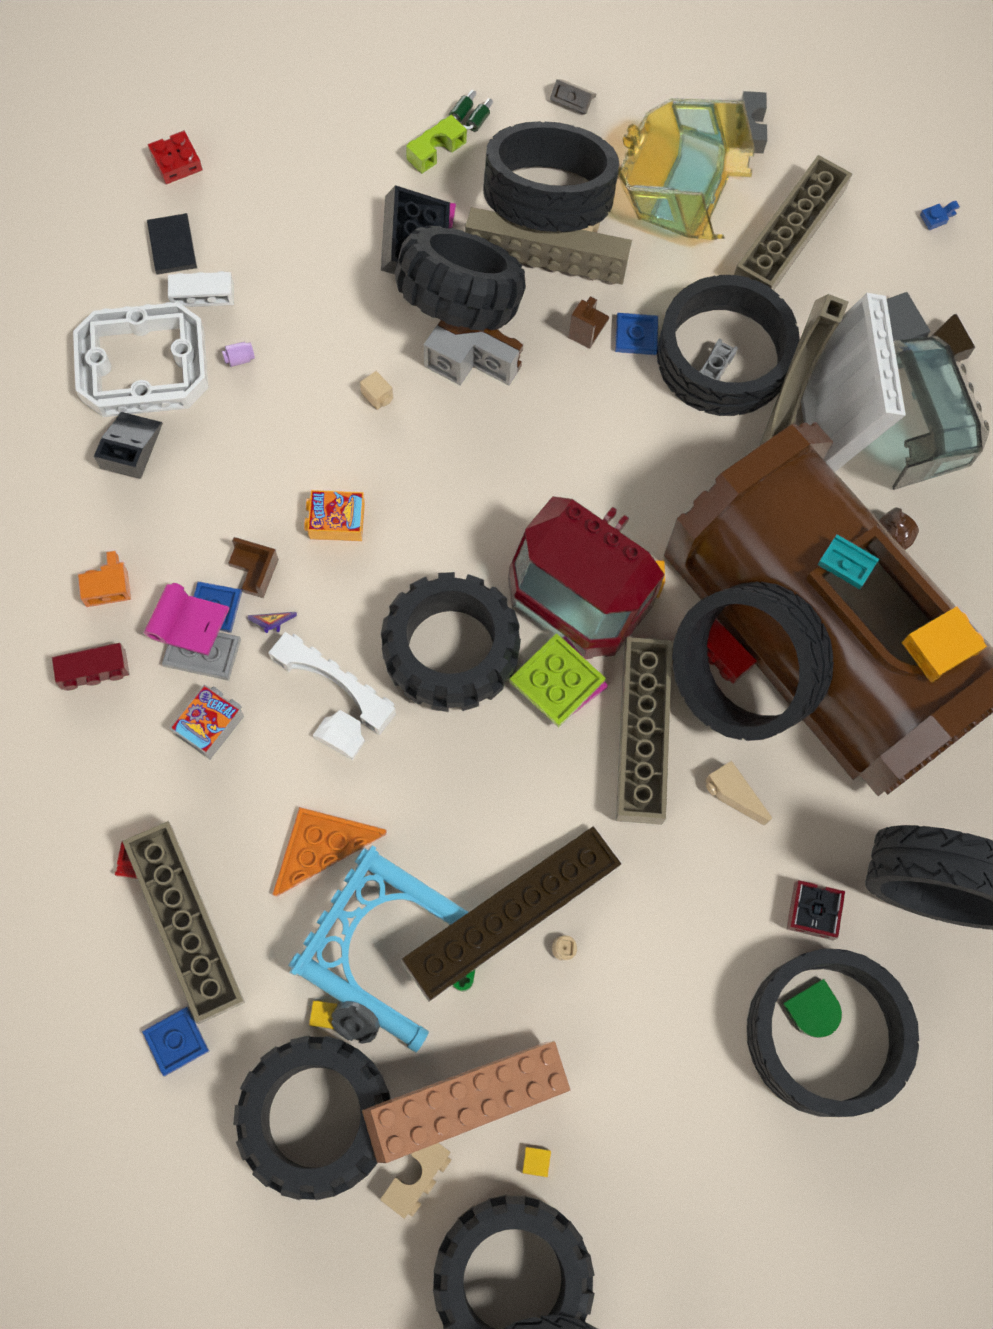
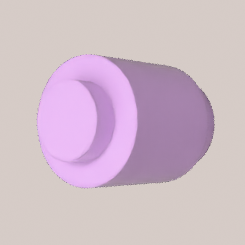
(238, 353)

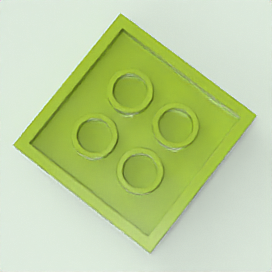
(557, 680)

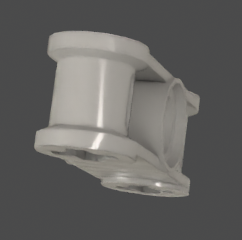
(720, 358)

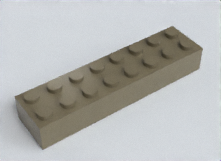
(794, 223)
(569, 252)
(644, 731)
(183, 922)

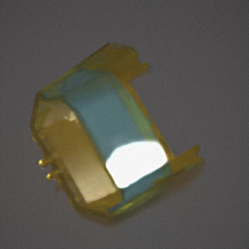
(683, 161)

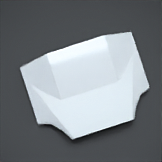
(341, 734)

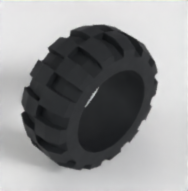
(459, 278)
(446, 595)
(254, 1108)
(503, 1214)

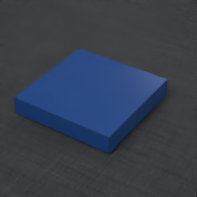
(636, 333)
(221, 595)
(175, 1041)

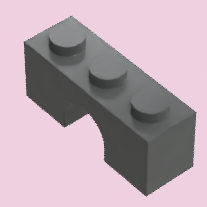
(756, 108)

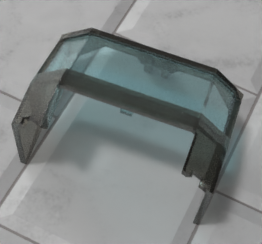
(948, 407)

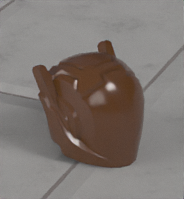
(900, 526)

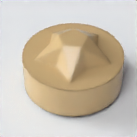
(564, 948)

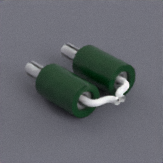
(478, 116)

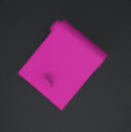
(185, 620)

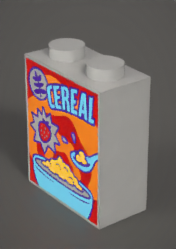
(207, 721)

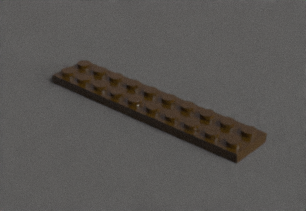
(510, 913)

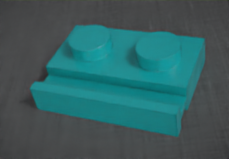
(848, 562)

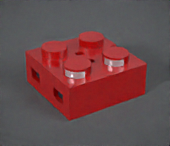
(175, 157)

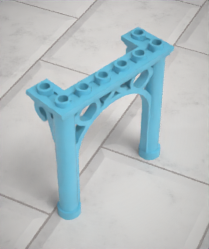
(318, 973)

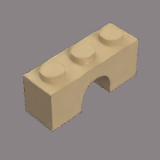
(403, 1196)

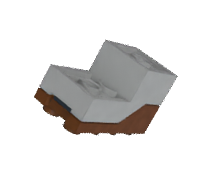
(456, 350)

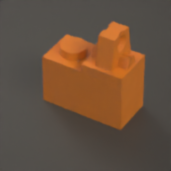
(107, 585)

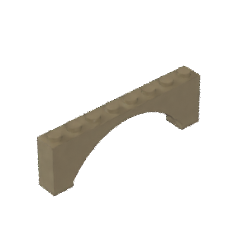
(821, 323)

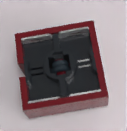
(815, 910)

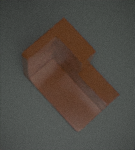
(587, 323)
(257, 561)

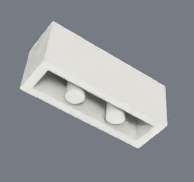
(201, 289)

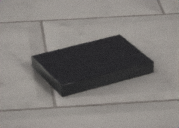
(171, 243)

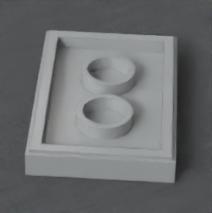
(217, 664)

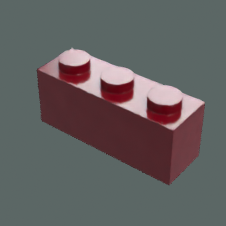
(90, 666)

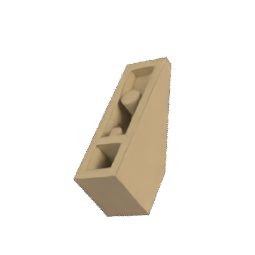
(734, 791)

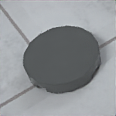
(355, 1022)

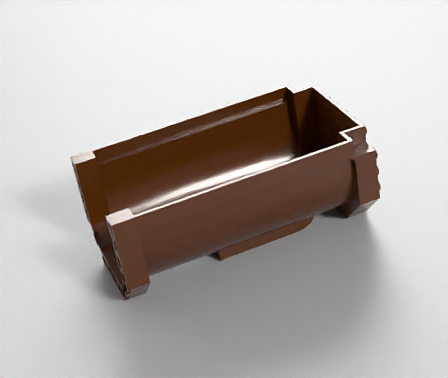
(772, 524)

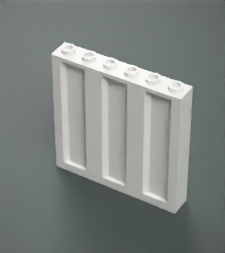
(856, 382)

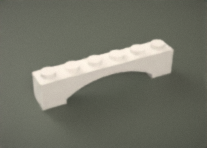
(293, 654)

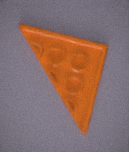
(319, 843)

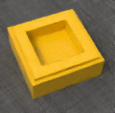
(321, 1014)
(536, 1162)

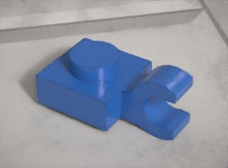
(938, 216)

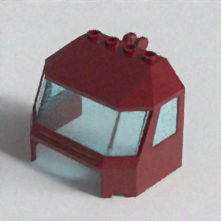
(584, 576)

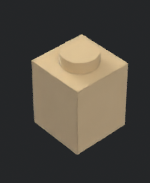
(376, 390)

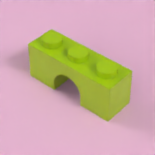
(447, 134)

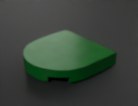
(815, 1010)

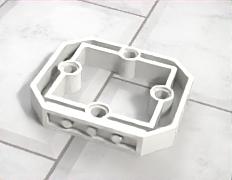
(125, 321)

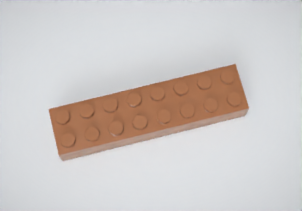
(465, 1101)

